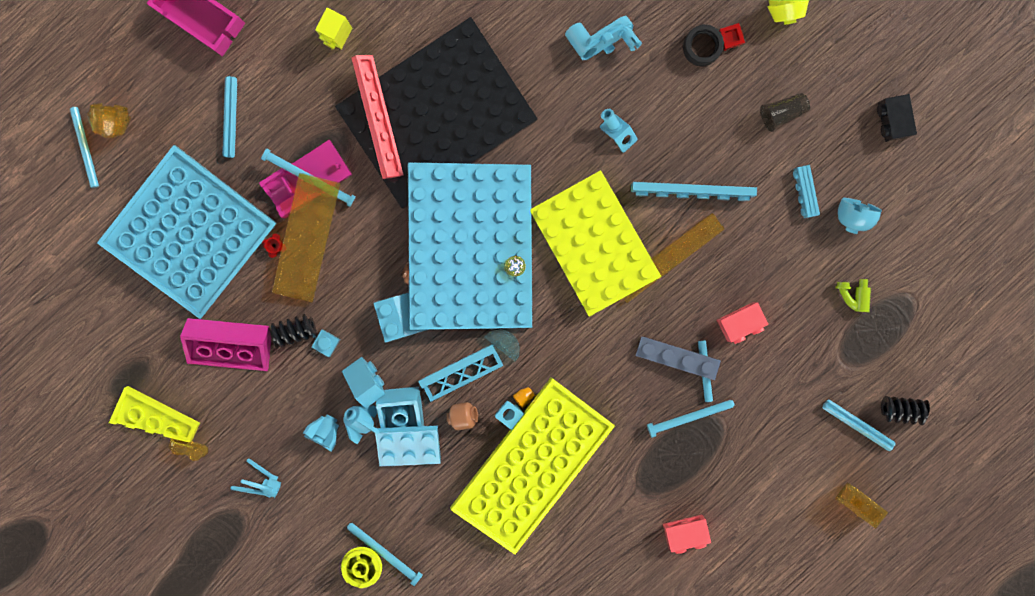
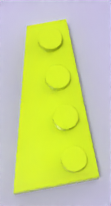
(148, 414)

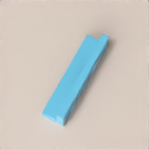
(455, 367)

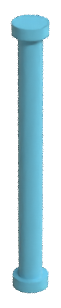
(295, 170)

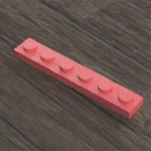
(377, 116)

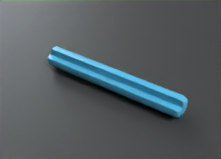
(229, 122)
(858, 425)

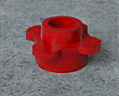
(268, 245)

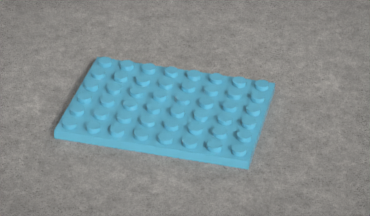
(459, 236)

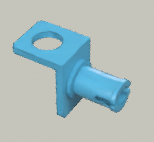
(617, 129)
(511, 417)

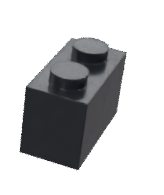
(896, 118)

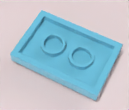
(408, 446)

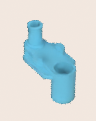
(588, 45)

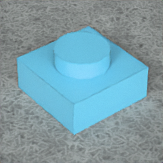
(325, 343)

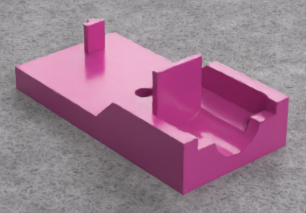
(321, 162)

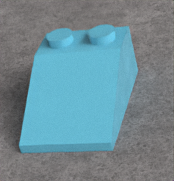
(394, 317)
(400, 408)

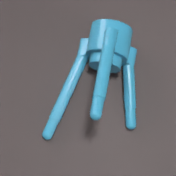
(268, 488)

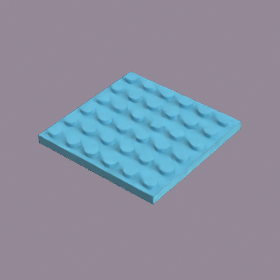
(187, 232)

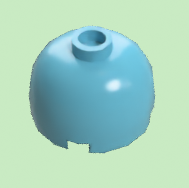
(857, 215)

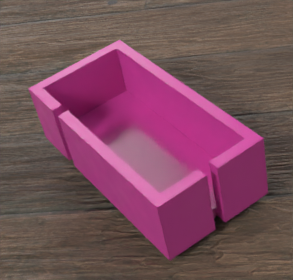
(202, 19)

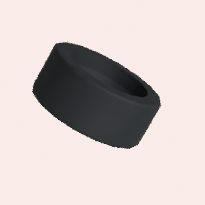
(712, 32)

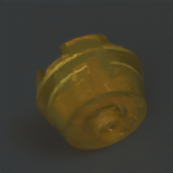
(108, 120)

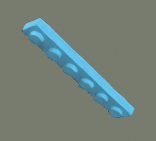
(701, 191)

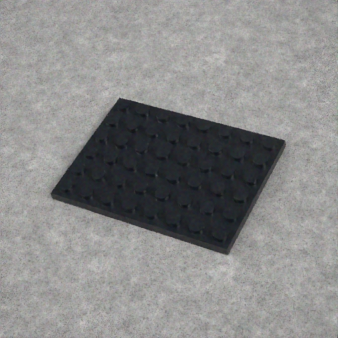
(444, 105)

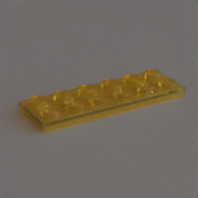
(306, 237)

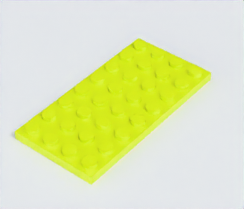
(532, 466)

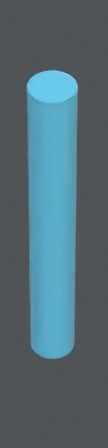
(706, 381)

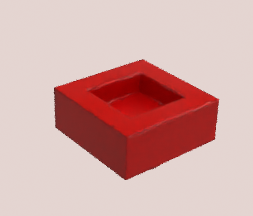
(732, 36)

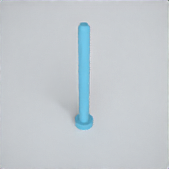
(653, 429)
(385, 554)

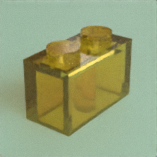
(861, 505)

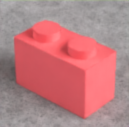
(743, 322)
(687, 534)

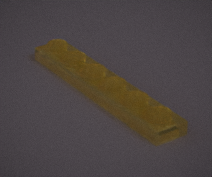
(683, 248)

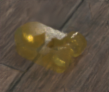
(193, 449)

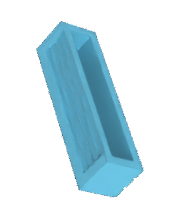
(806, 190)

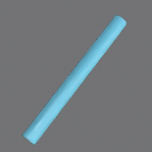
(84, 147)

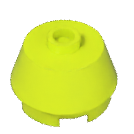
(787, 10)
(361, 567)

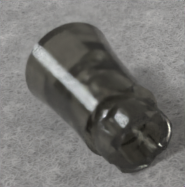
(784, 110)

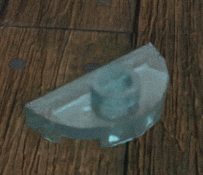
(505, 342)

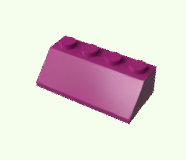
(226, 344)

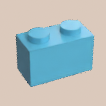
(364, 382)

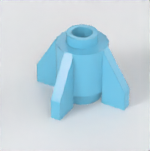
(359, 420)
(323, 432)

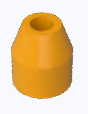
(524, 397)

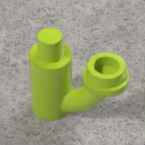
(862, 295)

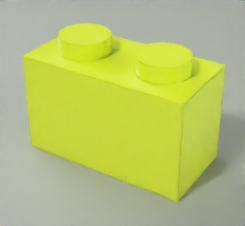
(333, 29)

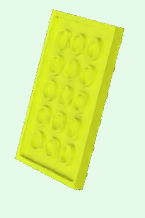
(595, 243)

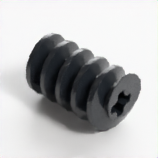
(293, 331)
(906, 409)

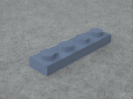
(678, 358)

